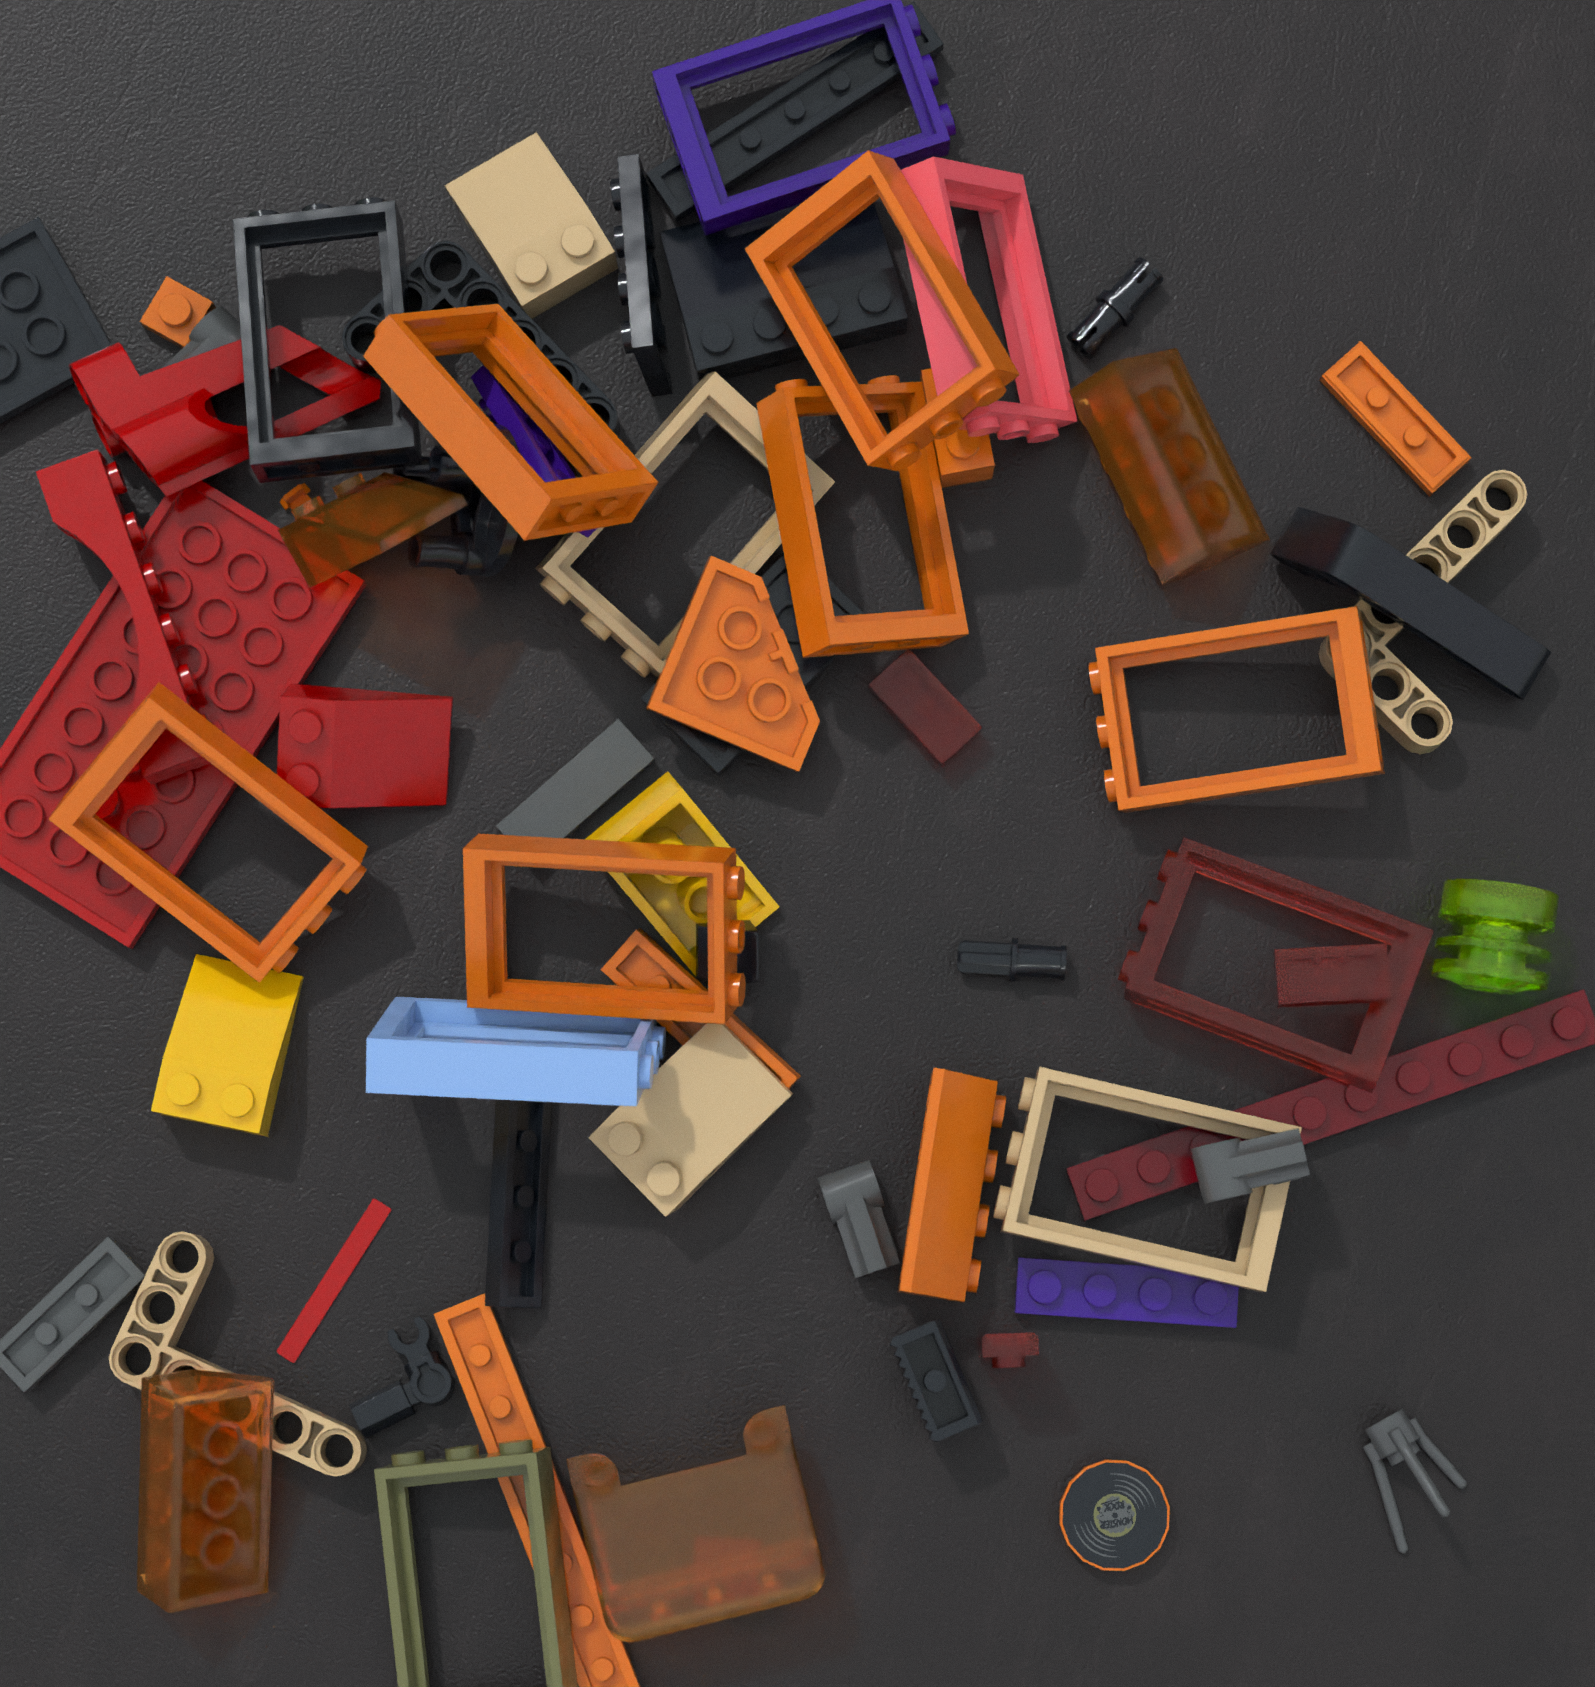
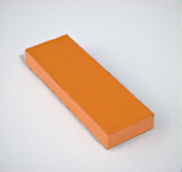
(1395, 418)

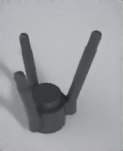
(1397, 1441)

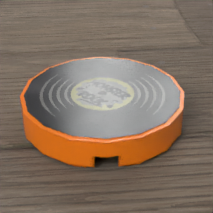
(1114, 1515)

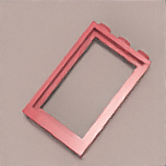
(1020, 294)

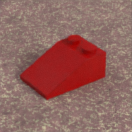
(364, 746)

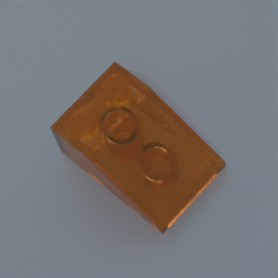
(362, 522)

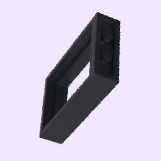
(332, 451)

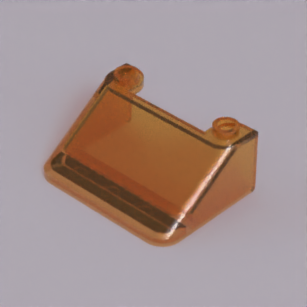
(701, 1537)

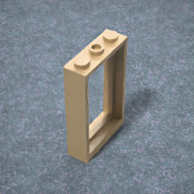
(742, 423)
(1025, 1151)

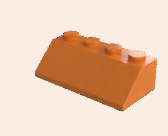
(949, 1186)

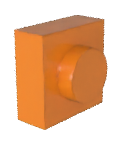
(175, 312)

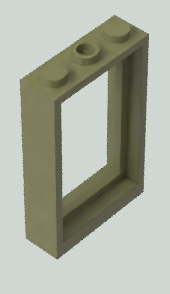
(466, 1464)

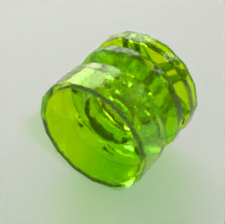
(1495, 935)

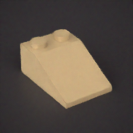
(533, 226)
(692, 1117)

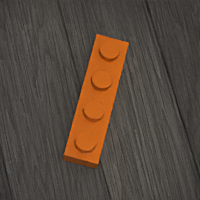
(646, 964)

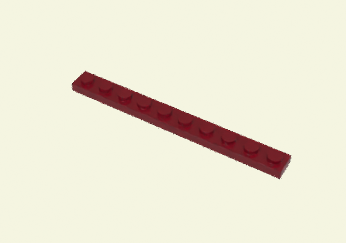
(1336, 1106)

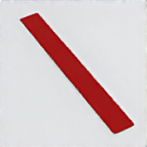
(333, 1280)

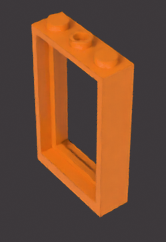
(814, 222)
(612, 479)
(927, 518)
(1353, 690)
(164, 711)
(487, 937)

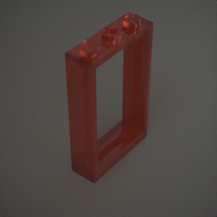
(1382, 1019)

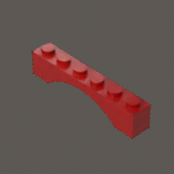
(88, 508)

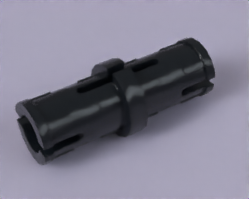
(1114, 307)

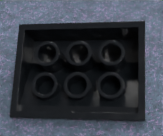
(735, 321)

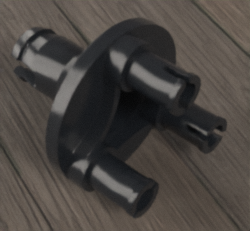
(480, 533)

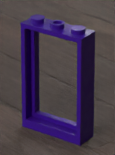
(690, 141)

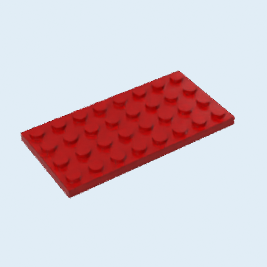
(247, 636)

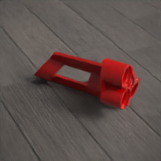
(169, 416)

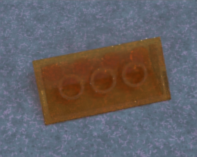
(1168, 464)
(204, 1487)

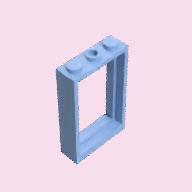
(511, 1054)

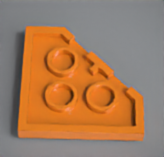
(736, 670)

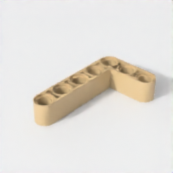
(1446, 562)
(167, 1358)

